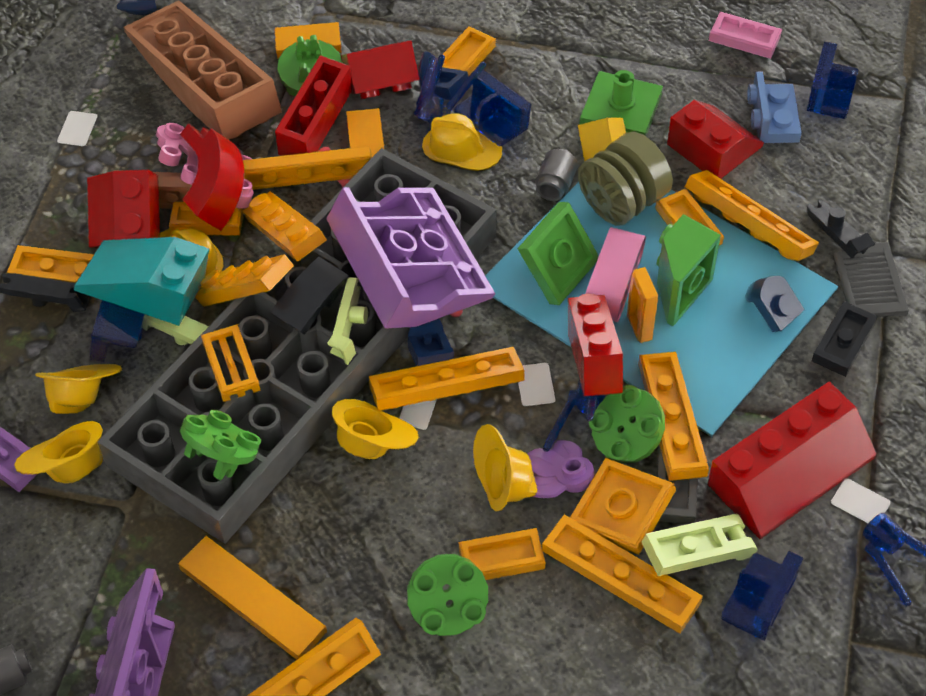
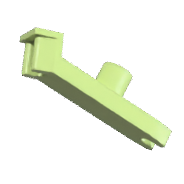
(347, 314)
(183, 334)

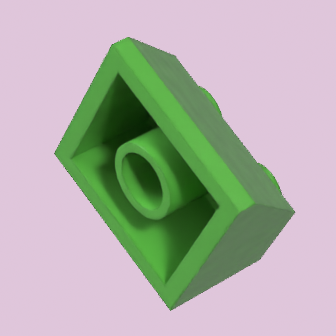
(685, 265)

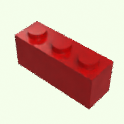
(314, 108)
(595, 345)

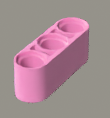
(614, 268)

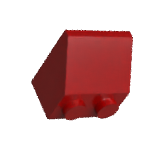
(382, 68)
(710, 138)
(123, 206)

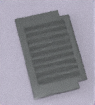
(872, 281)

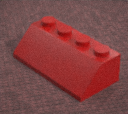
(792, 460)

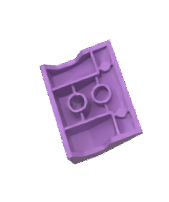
(408, 256)
(136, 643)

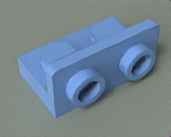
(774, 111)

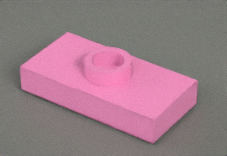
(745, 35)

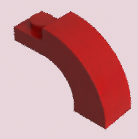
(218, 176)

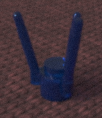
(431, 104)
(585, 404)
(889, 537)

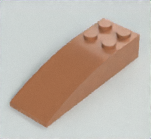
(205, 70)

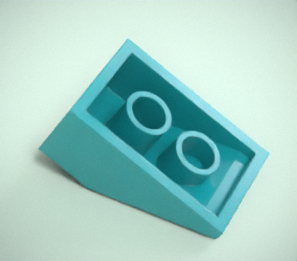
(147, 275)

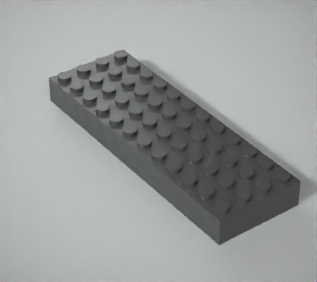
(293, 371)

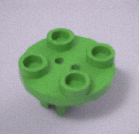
(300, 58)
(638, 438)
(219, 440)
(466, 590)

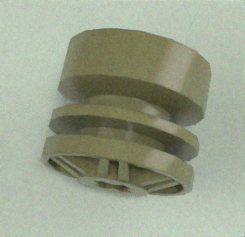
(625, 178)

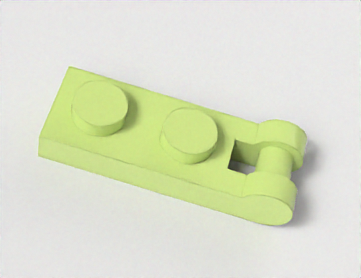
(698, 544)

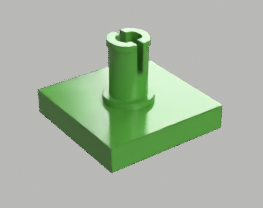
(624, 98)
(558, 253)

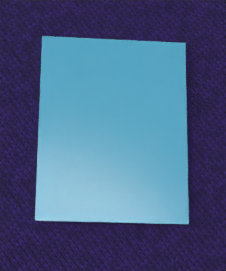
(720, 337)

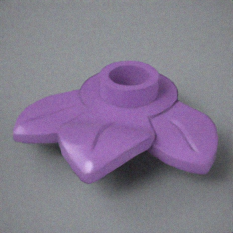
(560, 469)

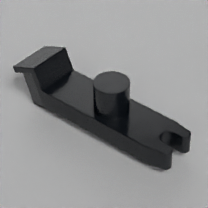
(833, 223)
(44, 290)

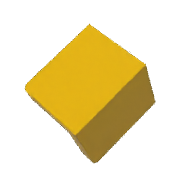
(598, 134)

